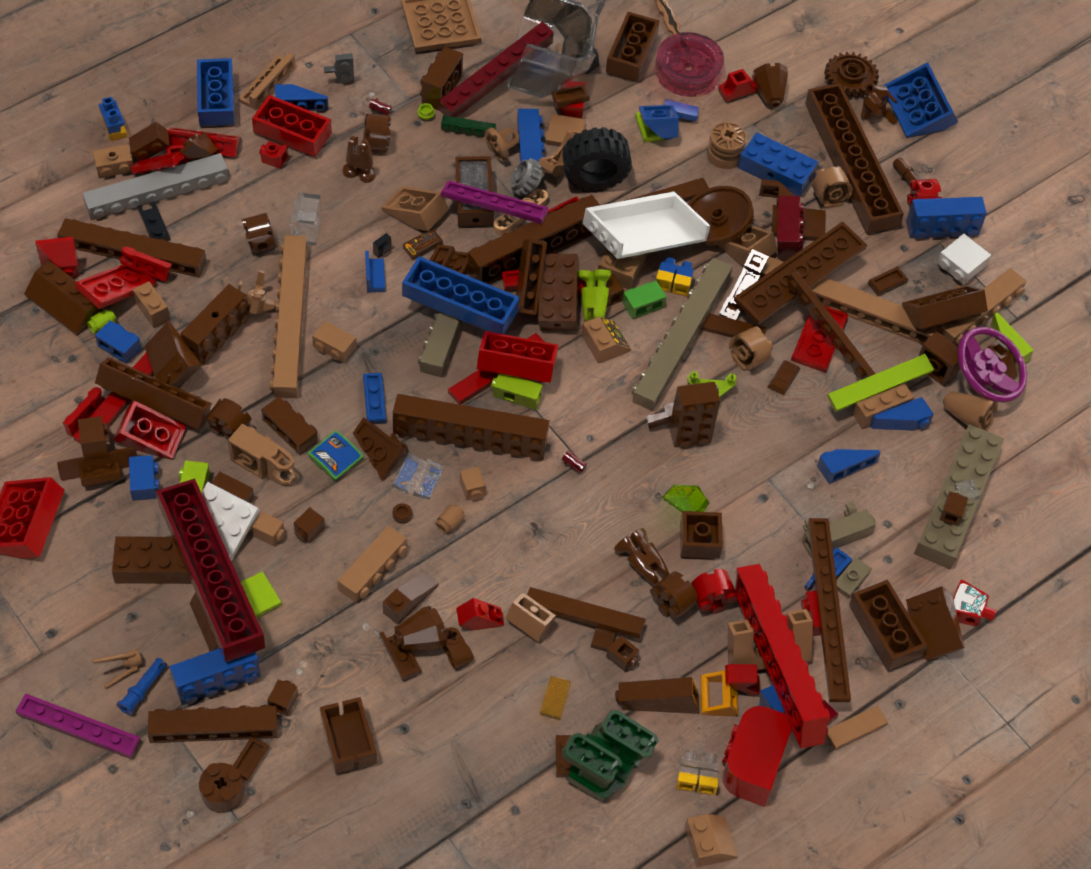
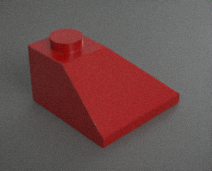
(61, 253)

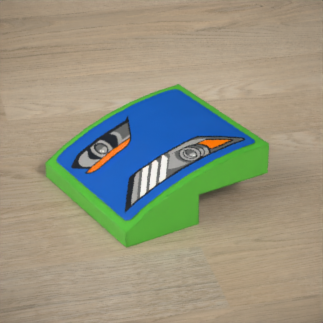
(335, 455)

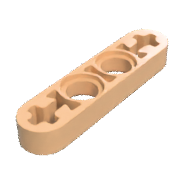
(513, 223)

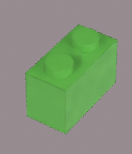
(644, 299)

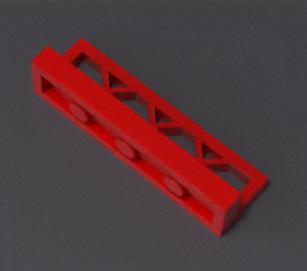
(226, 144)

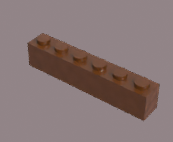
(153, 393)
(212, 724)

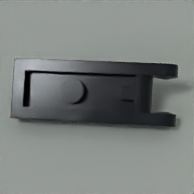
(154, 223)

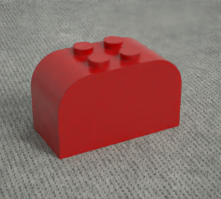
(755, 753)

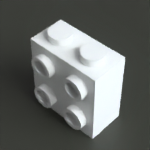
(963, 259)

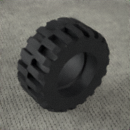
(596, 159)

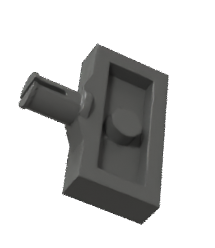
(342, 68)

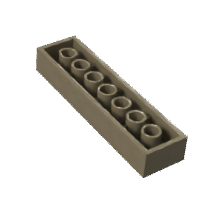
(972, 461)

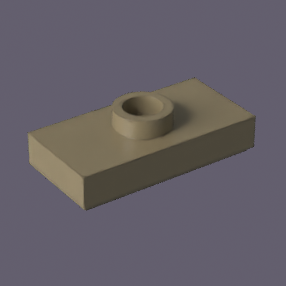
(852, 577)

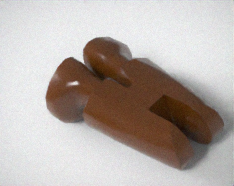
(359, 159)
(643, 561)

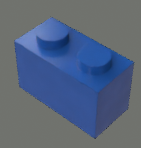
(118, 342)
(142, 477)

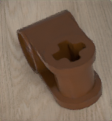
(456, 648)

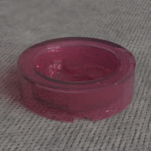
(684, 51)

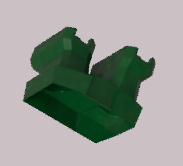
(607, 754)

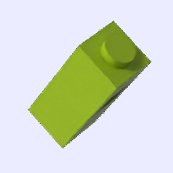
(517, 390)

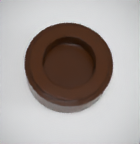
(402, 513)

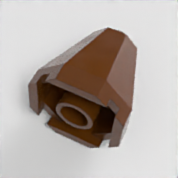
(771, 83)
(421, 631)

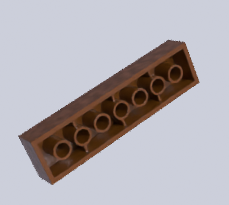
(503, 254)
(470, 426)

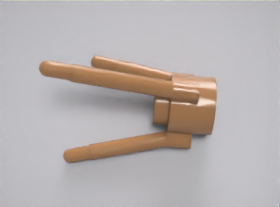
(130, 659)

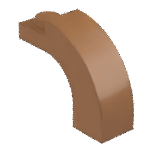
(554, 163)

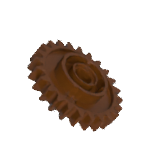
(852, 73)

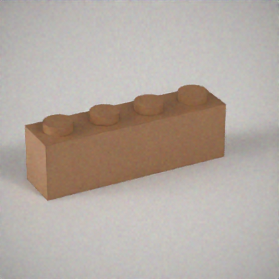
(372, 564)

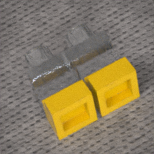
(706, 771)

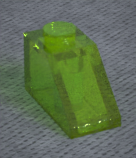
(686, 498)

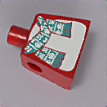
(971, 604)

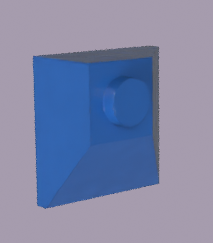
(661, 120)

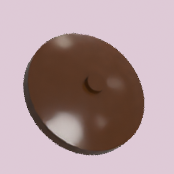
(726, 211)

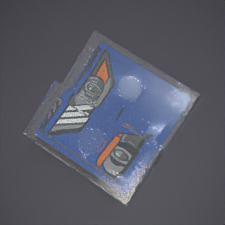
(418, 476)

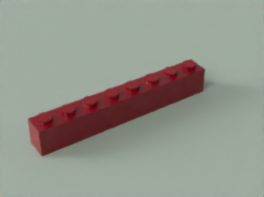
(493, 72)

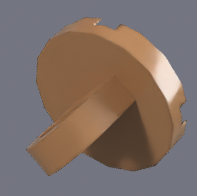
(498, 143)

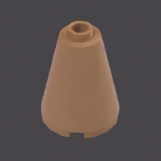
(971, 409)

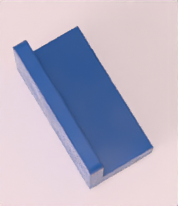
(374, 274)

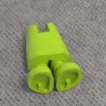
(594, 298)

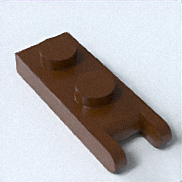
(402, 658)

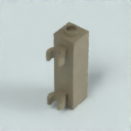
(847, 529)

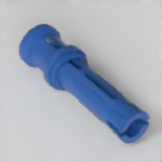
(136, 693)

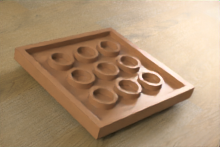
(440, 23)

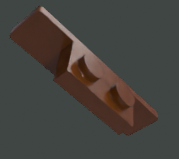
(98, 468)

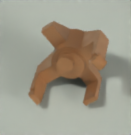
(257, 298)

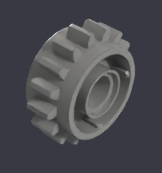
(526, 177)

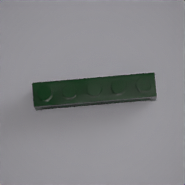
(465, 126)

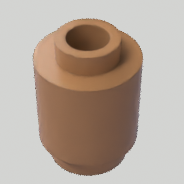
(450, 518)

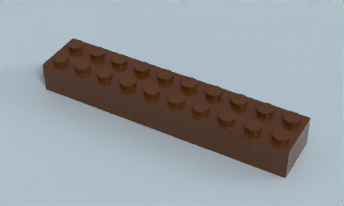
(853, 153)

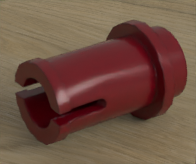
(379, 106)
(573, 461)

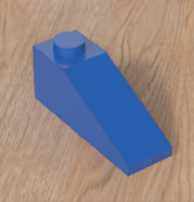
(907, 416)
(844, 462)

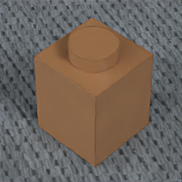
(472, 483)
(268, 529)

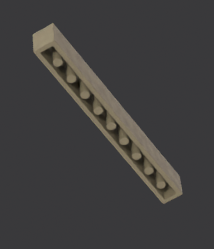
(682, 334)

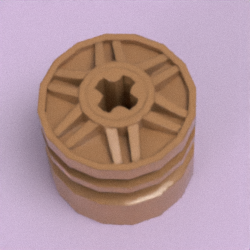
(726, 145)

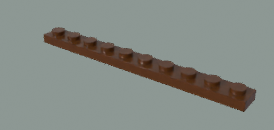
(829, 610)

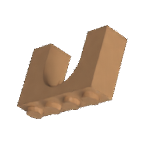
(742, 635)

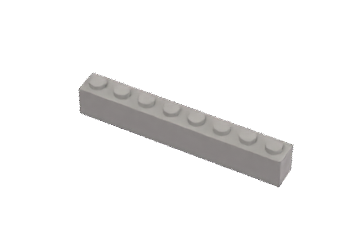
(155, 186)

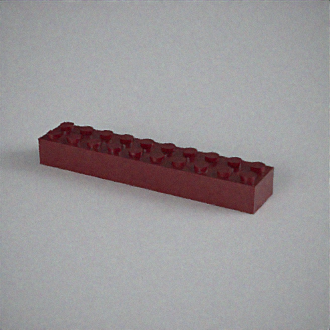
(210, 570)

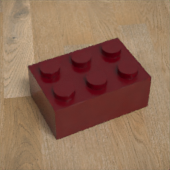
(790, 226)

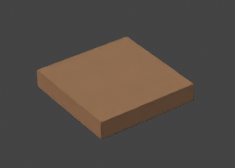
(560, 125)

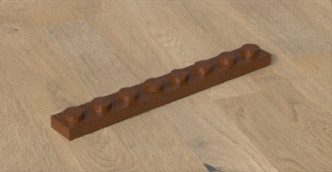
(829, 326)

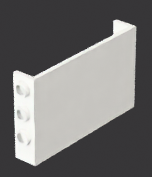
(645, 224)

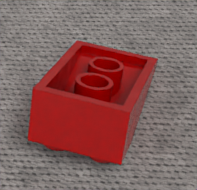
(149, 431)

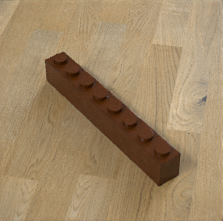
(110, 242)

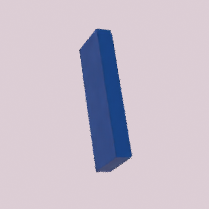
(374, 398)

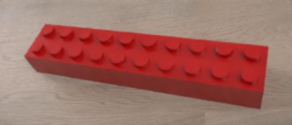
(782, 657)

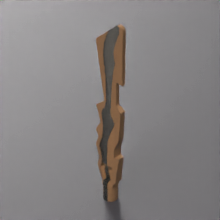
(668, 16)

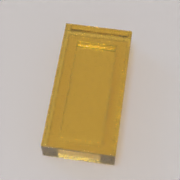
(555, 698)

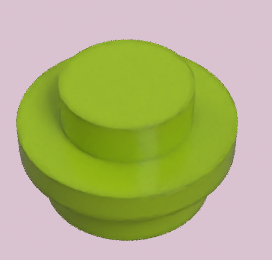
(426, 111)

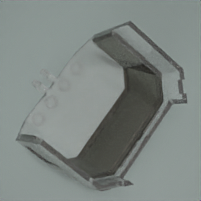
(569, 54)

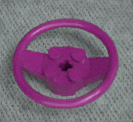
(986, 370)

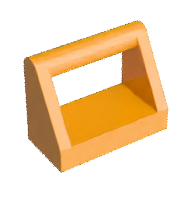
(729, 694)

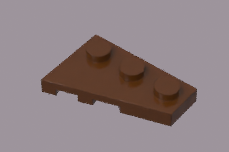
(379, 447)

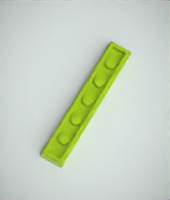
(880, 382)

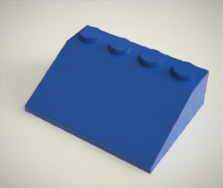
(921, 102)

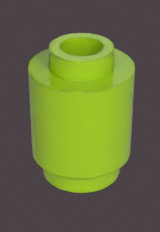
(99, 320)

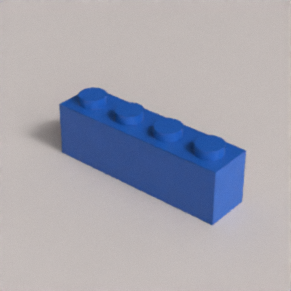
(530, 134)

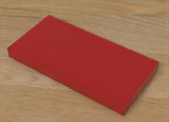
(112, 285)
(814, 347)

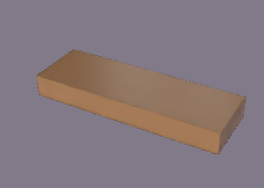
(856, 727)

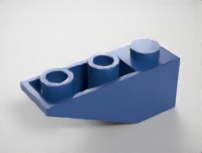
(301, 97)

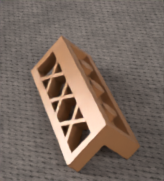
(266, 81)

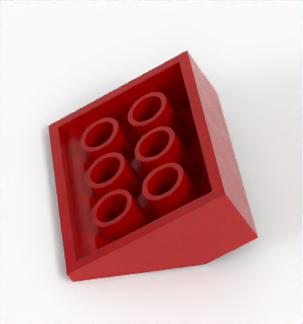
(27, 515)

